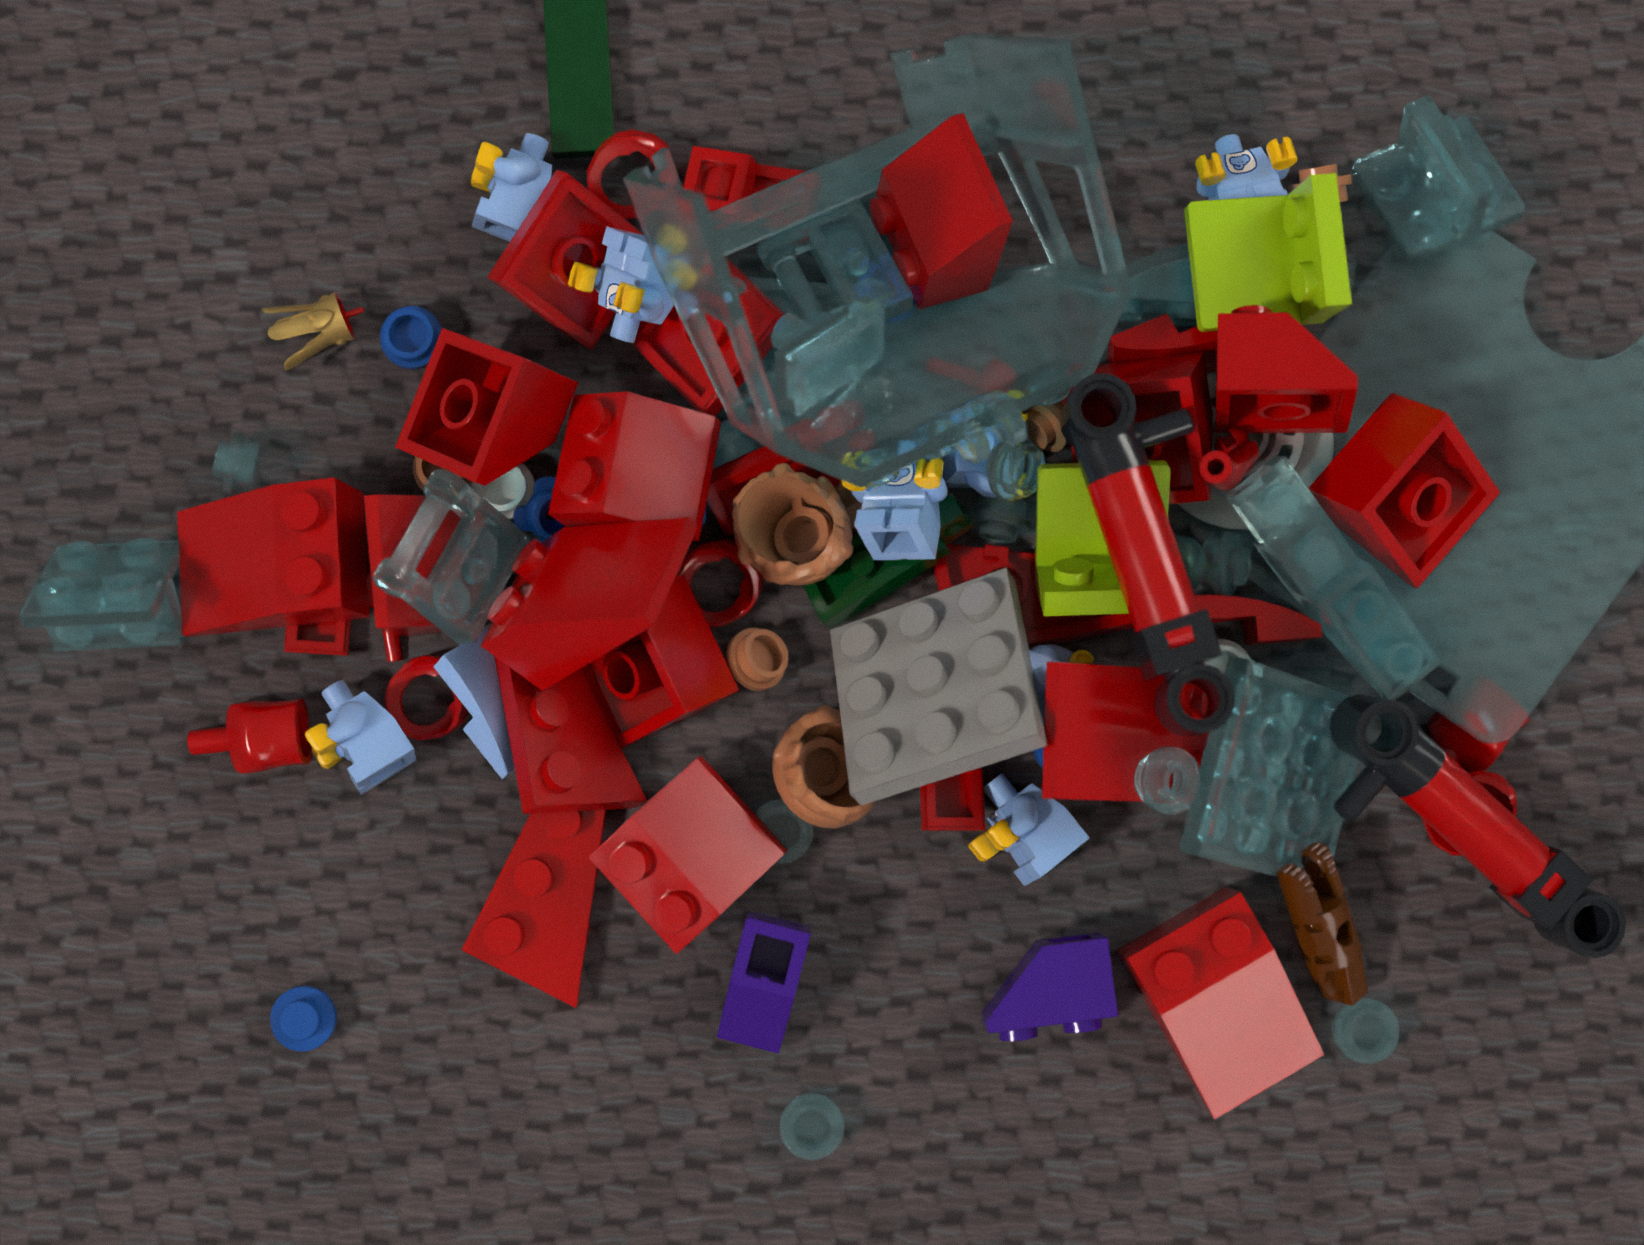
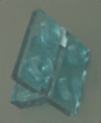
(1436, 183)
(108, 596)

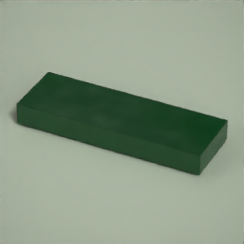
(578, 76)

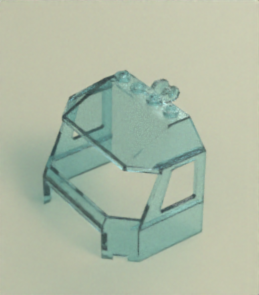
(945, 366)

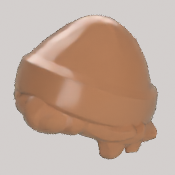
(791, 527)
(813, 771)

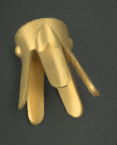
(324, 315)

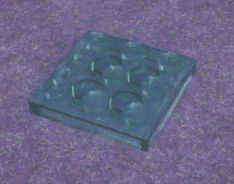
(1269, 773)

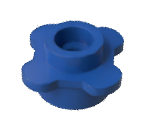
(532, 514)

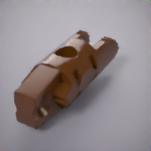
(1324, 925)

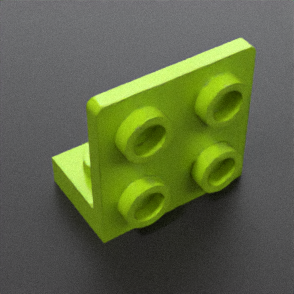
(1270, 254)
(1070, 552)

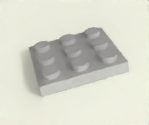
(936, 688)

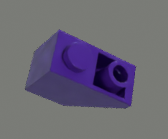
(764, 981)
(1055, 984)

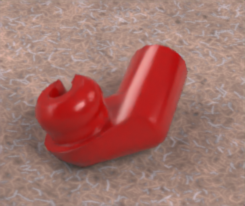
(1230, 461)

